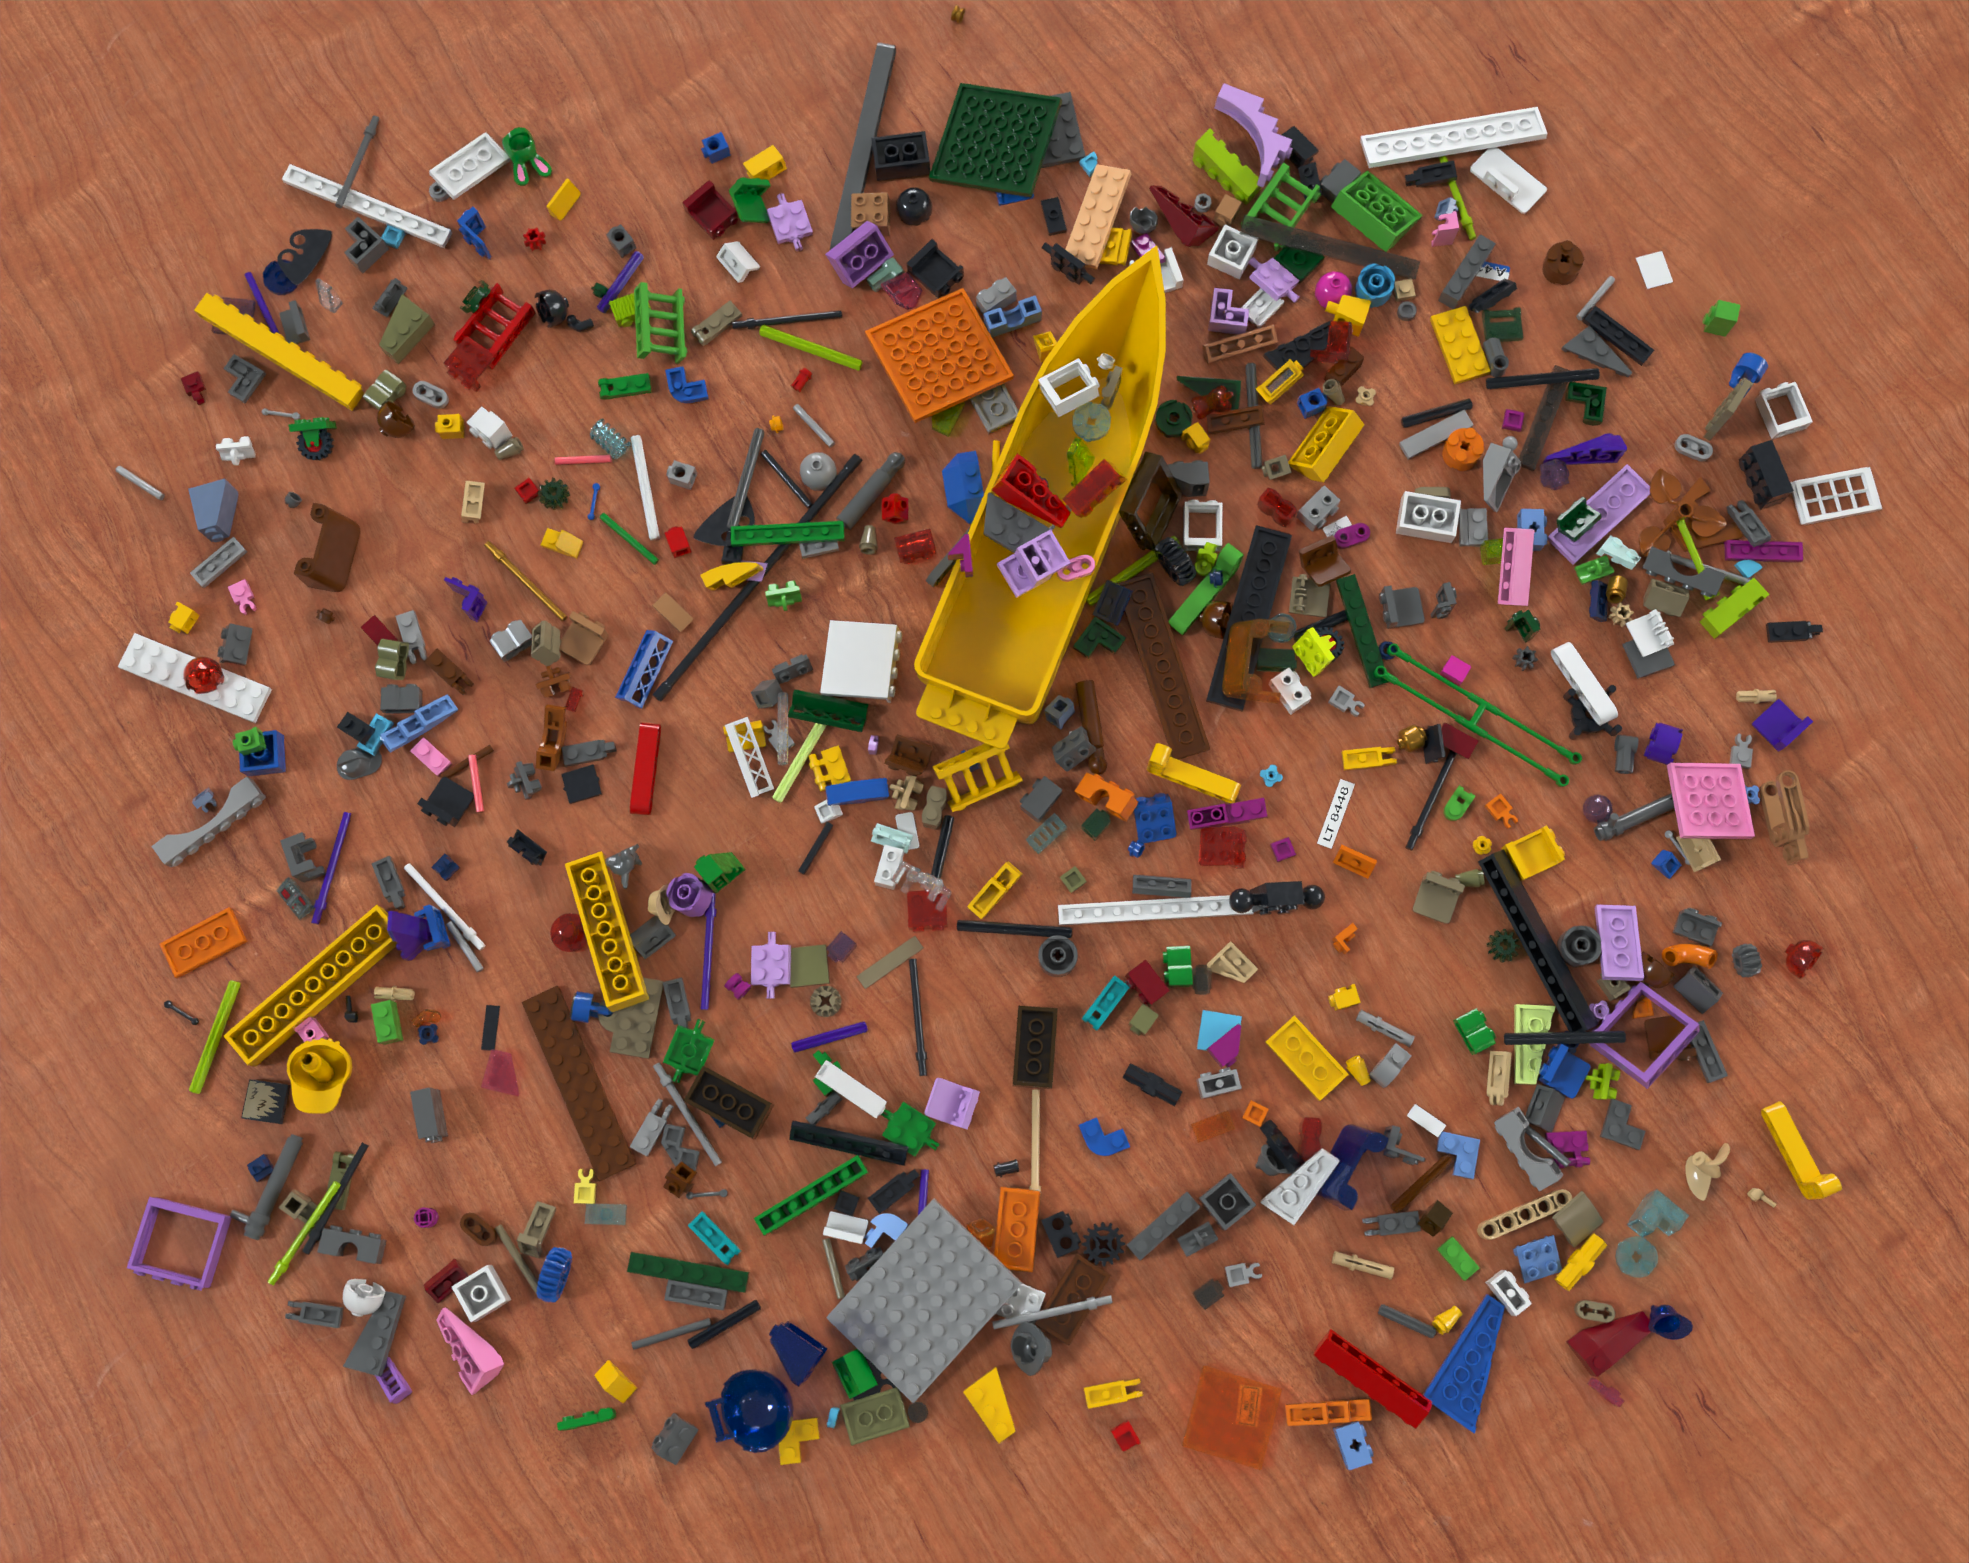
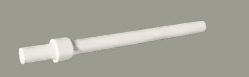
(469, 933)

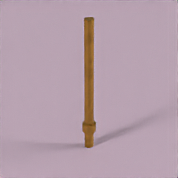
(501, 557)

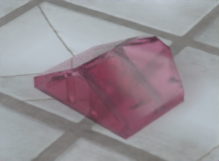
(903, 290)

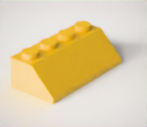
(1326, 443)

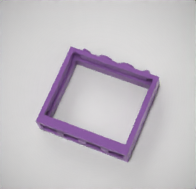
(1668, 1055)
(145, 1232)

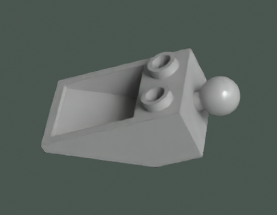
(1499, 470)

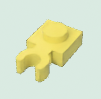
(585, 1191)

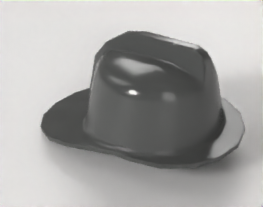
(357, 763)
(1270, 1163)

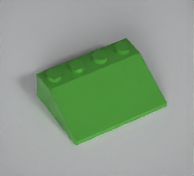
(1376, 210)

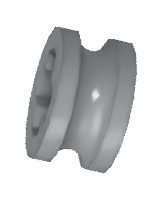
(1200, 208)

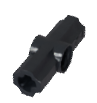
(1152, 1084)

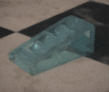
(1041, 828)

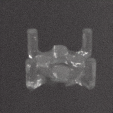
(927, 881)

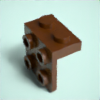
(1323, 561)
(909, 755)
(1661, 1033)

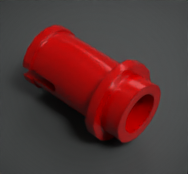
(801, 380)

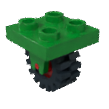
(314, 439)

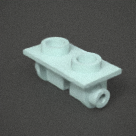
(888, 836)

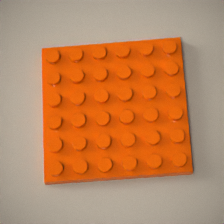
(939, 355)

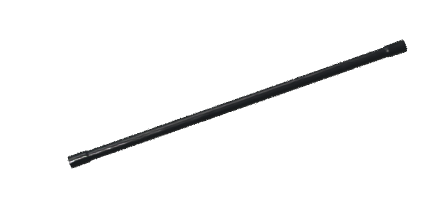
(667, 685)

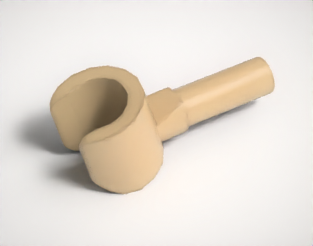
(1756, 1194)

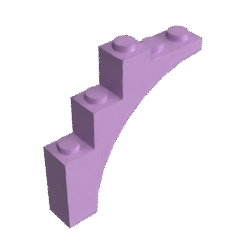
(1262, 128)

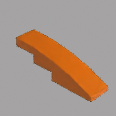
(1328, 1412)

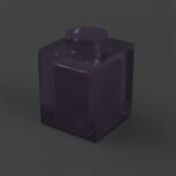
(841, 948)

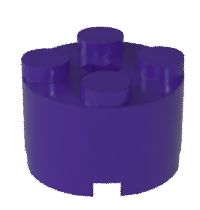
(1664, 743)

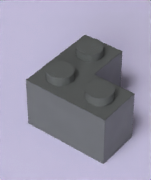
(367, 245)

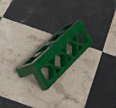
(829, 708)

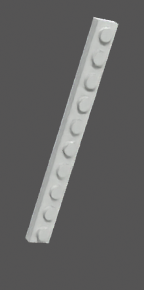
(368, 206)
(1146, 910)

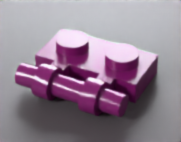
(1570, 1142)

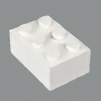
(1428, 517)

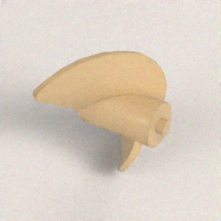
(1702, 1168)

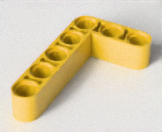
(1191, 776)
(1796, 1155)

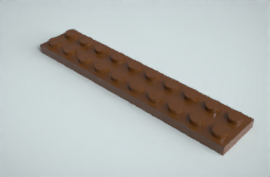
(1164, 669)
(578, 1083)

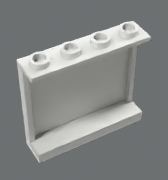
(861, 660)

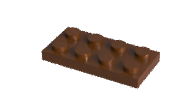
(1077, 1284)

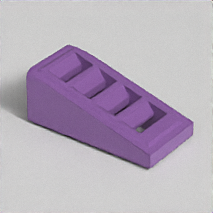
(401, 1383)

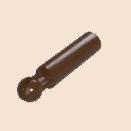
(1091, 723)

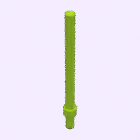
(1466, 220)
(283, 1265)

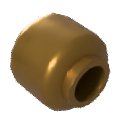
(1411, 738)

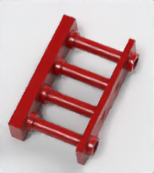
(512, 328)

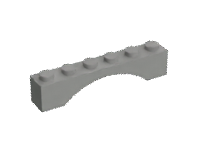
(241, 799)

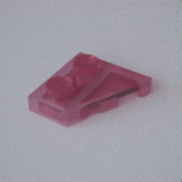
(500, 1073)

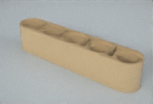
(1515, 1217)

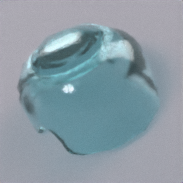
(1280, 637)

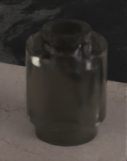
(1202, 979)

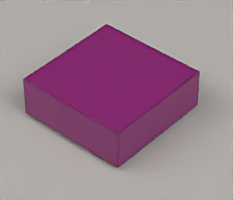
(1513, 420)
(1283, 849)

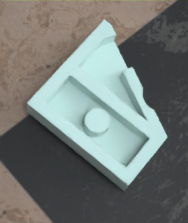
(1619, 552)

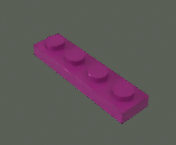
(1769, 551)

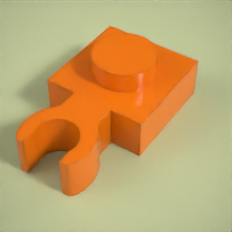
(1499, 809)

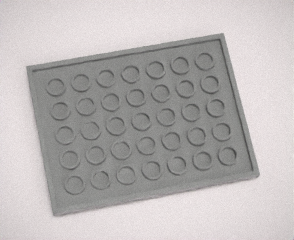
(924, 1300)

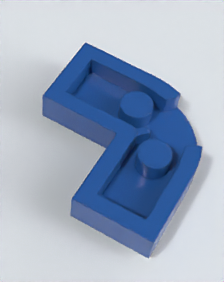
(684, 391)
(1102, 1144)

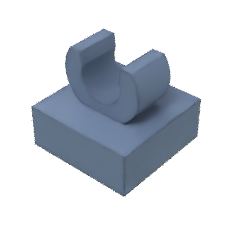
(1446, 207)
(203, 798)

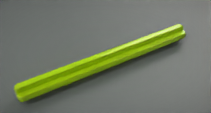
(810, 347)
(1127, 574)
(214, 1037)

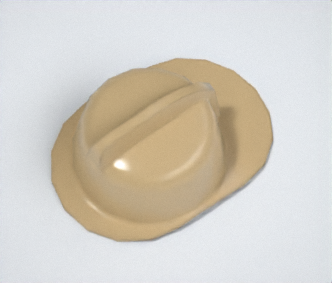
(659, 905)

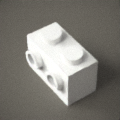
(1292, 692)
(1508, 1292)

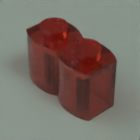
(1273, 505)
(1310, 1131)

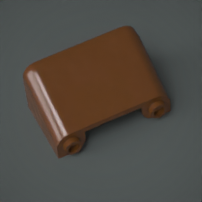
(333, 553)

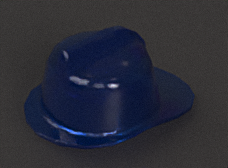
(1668, 1323)

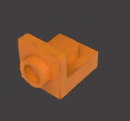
(1347, 934)

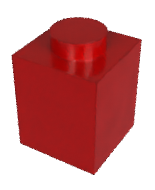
(678, 541)

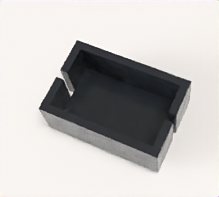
(1765, 475)

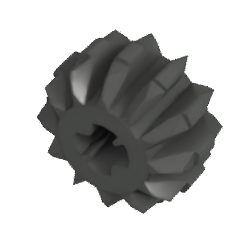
(1746, 960)

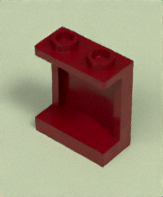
(710, 210)

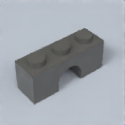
(369, 1247)

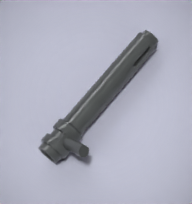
(1617, 825)
(261, 1216)

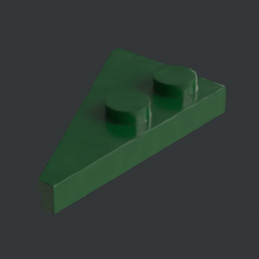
(1205, 385)

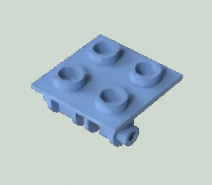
(1538, 1258)

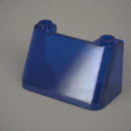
(1349, 1149)
(796, 1351)

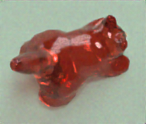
(1215, 401)

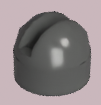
(292, 499)

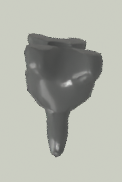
(623, 863)

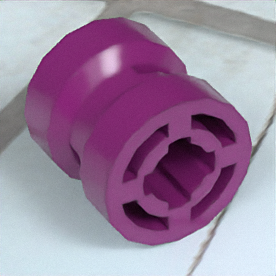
(737, 986)
(429, 1215)

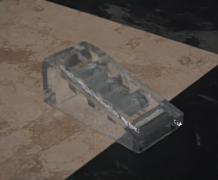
(328, 296)

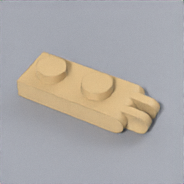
(1498, 1076)

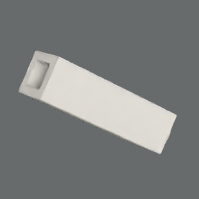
(851, 1089)

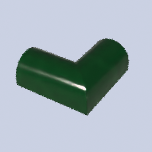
(1592, 397)

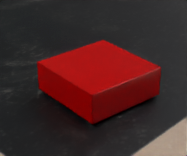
(527, 490)

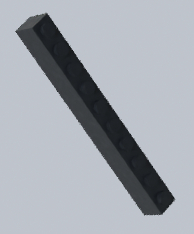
(1537, 942)

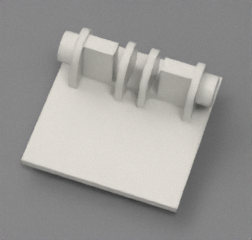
(1650, 633)
(1022, 1302)

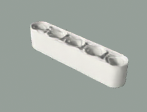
(1584, 683)

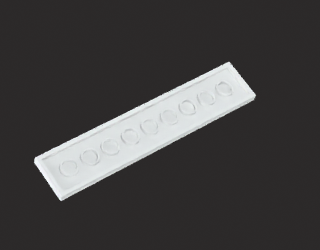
(1453, 137)

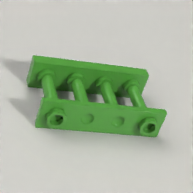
(1273, 191)
(643, 329)

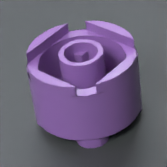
(689, 895)

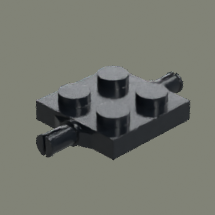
(1068, 264)

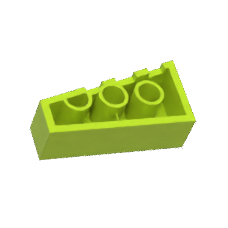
(1225, 168)

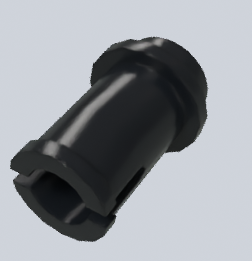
(1006, 1168)

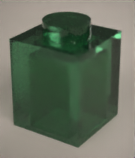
(1096, 824)

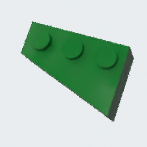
(719, 869)

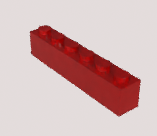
(1373, 1379)

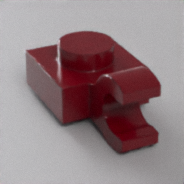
(193, 386)

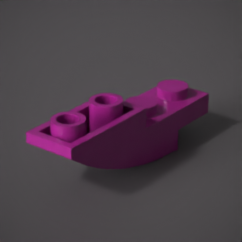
(1227, 814)

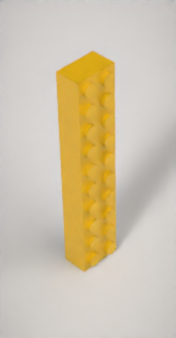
(312, 987)

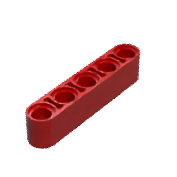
(645, 769)

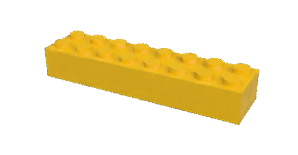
(606, 932)

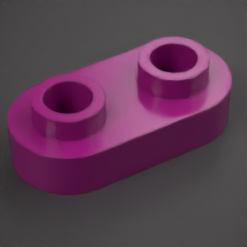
(1352, 535)

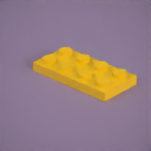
(1460, 345)
(1306, 1058)

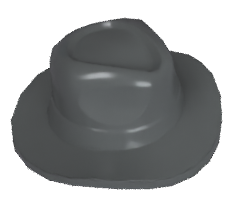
(1030, 1348)

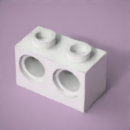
(888, 864)

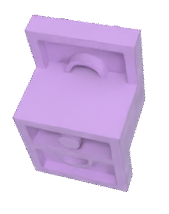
(1033, 563)

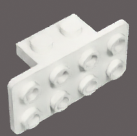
(1508, 179)

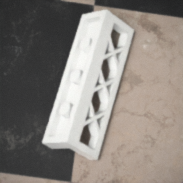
(742, 759)

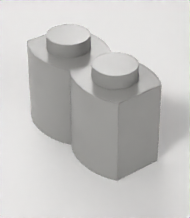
(511, 640)

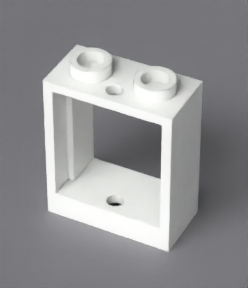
(1063, 375)
(1803, 417)
(1195, 506)

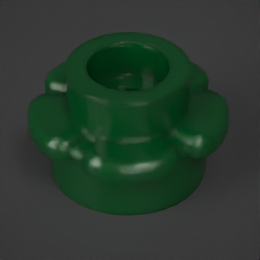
(599, 290)

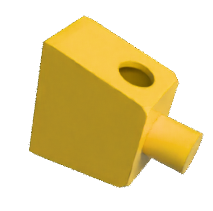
(1350, 310)

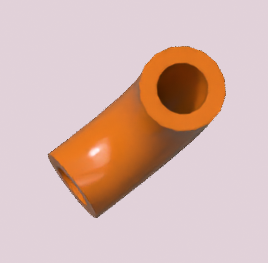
(1689, 954)

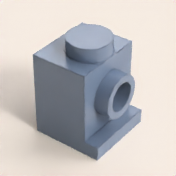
(1059, 711)

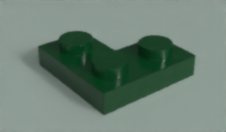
(1096, 634)

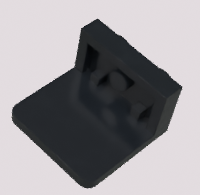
(447, 802)

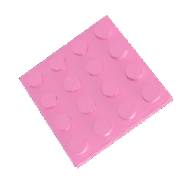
(1710, 801)

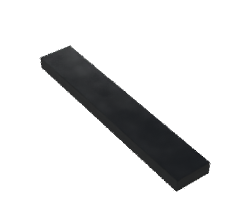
(848, 1143)

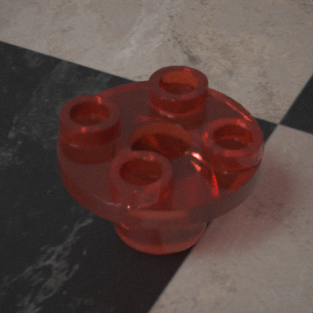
(568, 933)

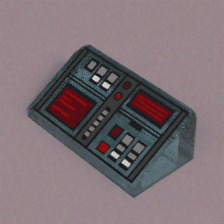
(295, 898)

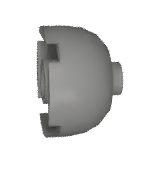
(817, 471)

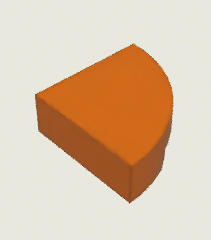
(1643, 1009)

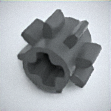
(1522, 654)

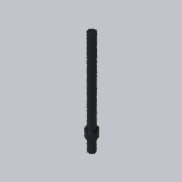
(750, 323)
(1417, 830)
(921, 1055)
(315, 1233)

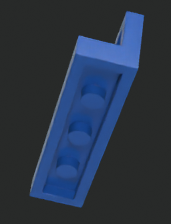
(637, 668)

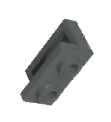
(1446, 601)
(235, 644)
(1073, 749)
(674, 1439)

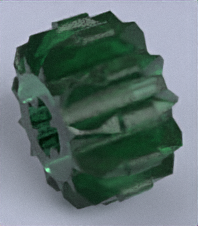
(547, 490)
(1507, 941)

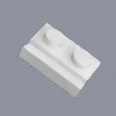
(1261, 307)

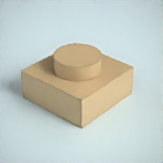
(1404, 290)

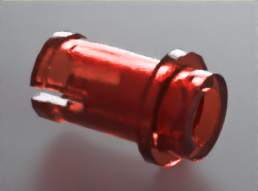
(573, 699)

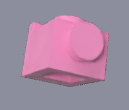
(307, 1026)

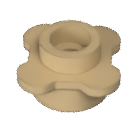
(1365, 401)

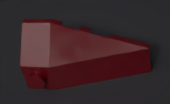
(1185, 223)
(1607, 1343)

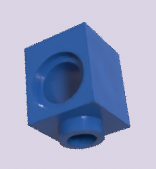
(715, 141)
(1307, 408)

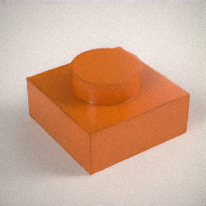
(1255, 1113)

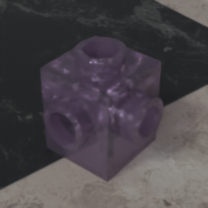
(1554, 474)

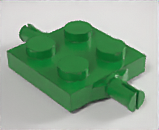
(688, 1050)
(909, 1128)

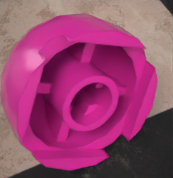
(1332, 288)

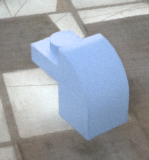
(887, 1223)

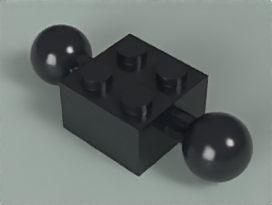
(1276, 897)

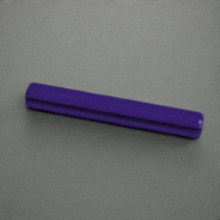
(620, 281)
(829, 1036)

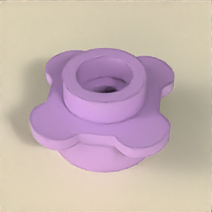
(1600, 1006)

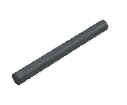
(671, 1333)

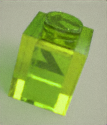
(1491, 551)

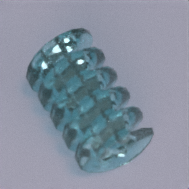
(609, 440)

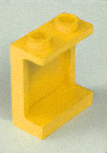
(1534, 853)

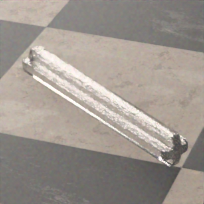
(782, 728)

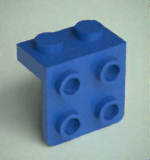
(470, 226)
(1154, 818)
(1564, 1071)

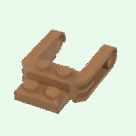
(1786, 817)

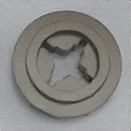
(835, 1001)

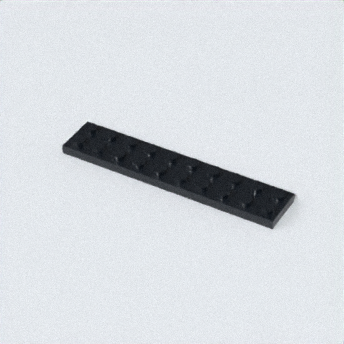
(1252, 601)

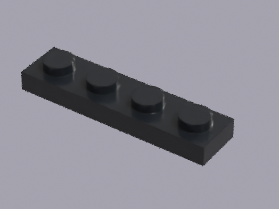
(1618, 335)

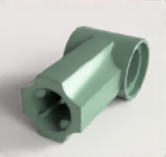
(888, 270)

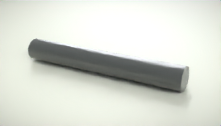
(1547, 1146)

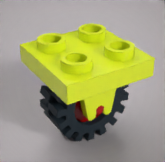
(1318, 649)

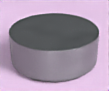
(1406, 311)

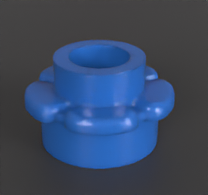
(1136, 848)

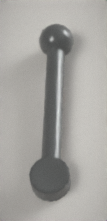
(723, 1193)

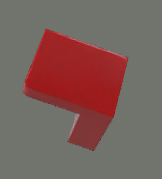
(1125, 1435)

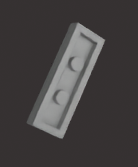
(218, 562)

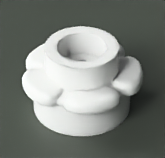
(1105, 361)

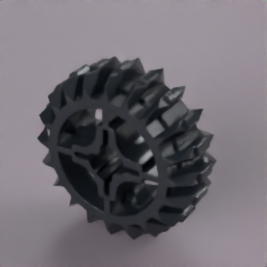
(1175, 561)

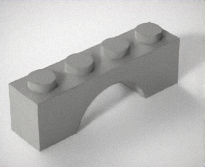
(1541, 1171)

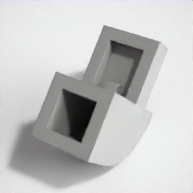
(1390, 1066)

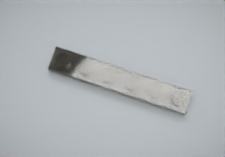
(1542, 422)

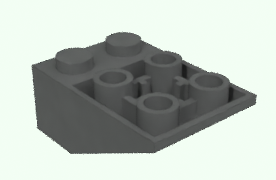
(1191, 477)

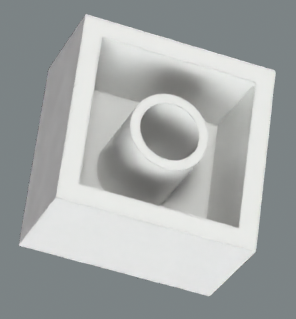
(1232, 252)
(481, 1293)

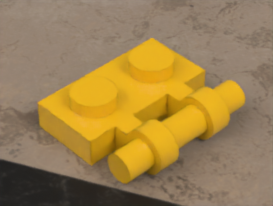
(835, 766)

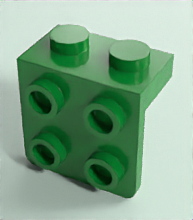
(748, 201)

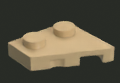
(1232, 964)

